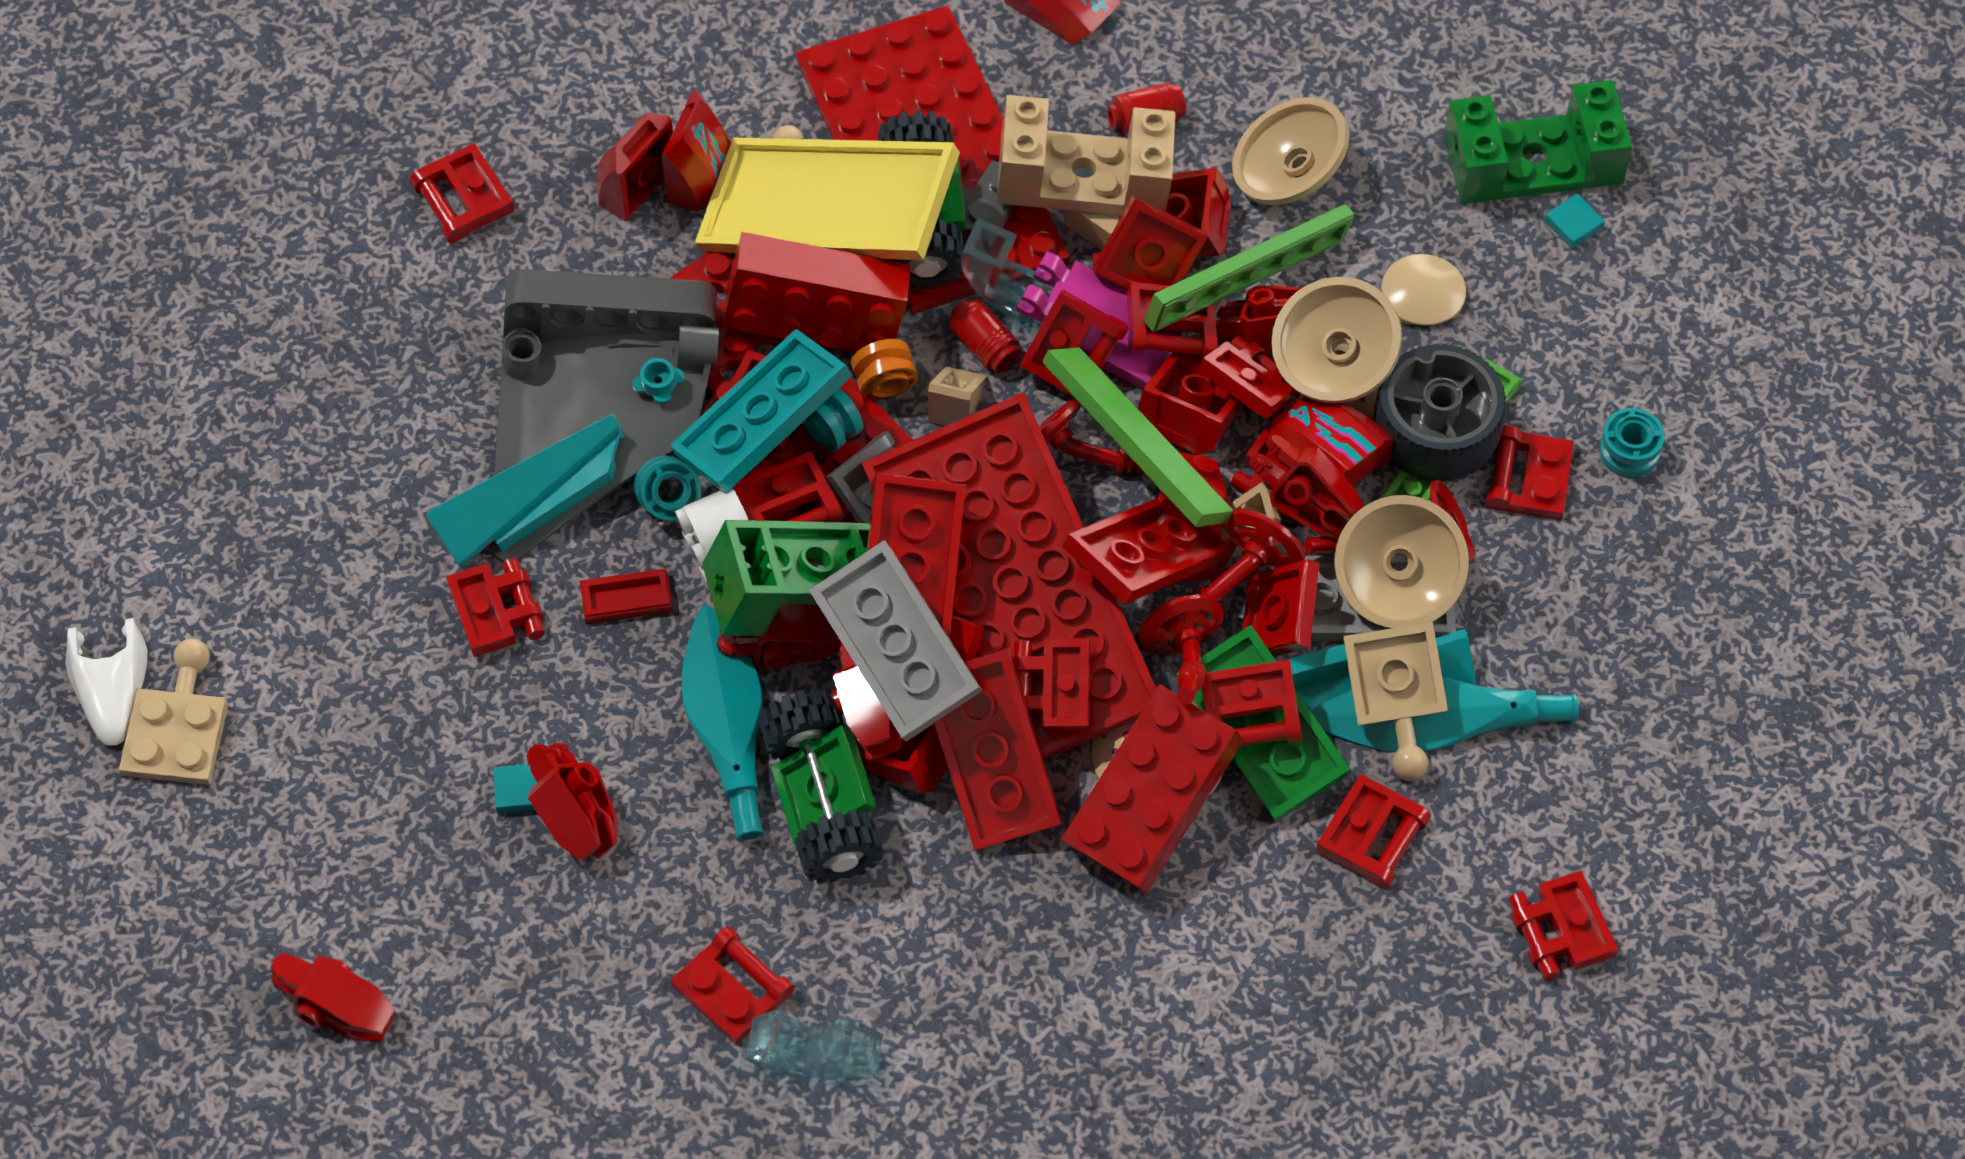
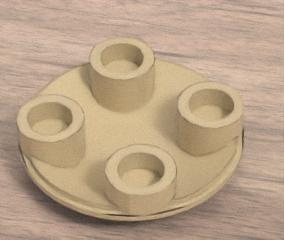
(1424, 289)

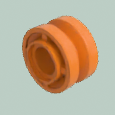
(884, 368)

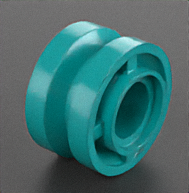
(834, 421)
(1633, 426)
(650, 477)

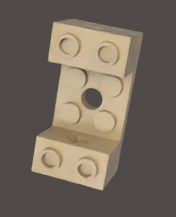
(1040, 163)

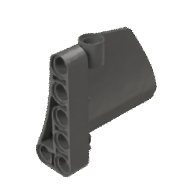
(583, 351)

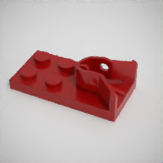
(924, 531)
(1149, 551)
(997, 757)

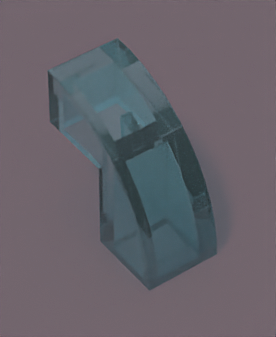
(990, 271)
(826, 1052)

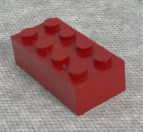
(822, 292)
(1152, 789)

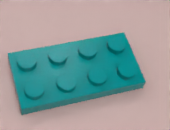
(761, 410)

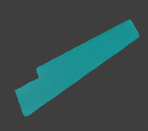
(528, 493)
(1326, 675)

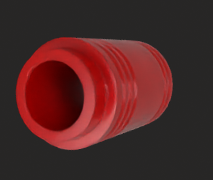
(1157, 97)
(984, 335)

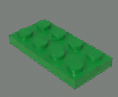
(1278, 771)

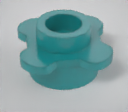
(658, 369)

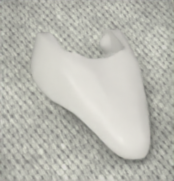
(108, 684)

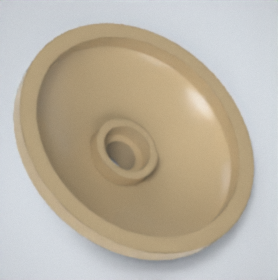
(1290, 151)
(1330, 315)
(1434, 561)

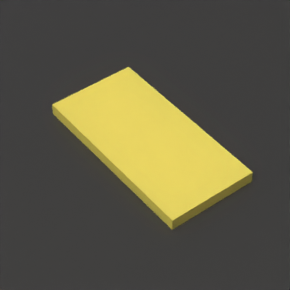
(830, 195)

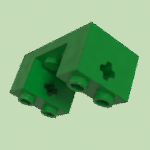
(1579, 148)
(765, 565)

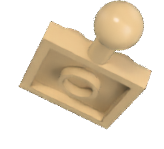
(1394, 679)
(176, 732)

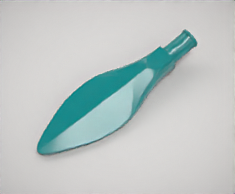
(723, 709)
(1470, 713)

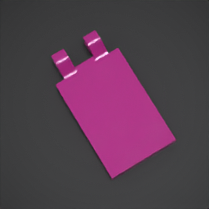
(1103, 295)

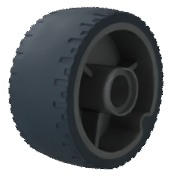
(1441, 412)

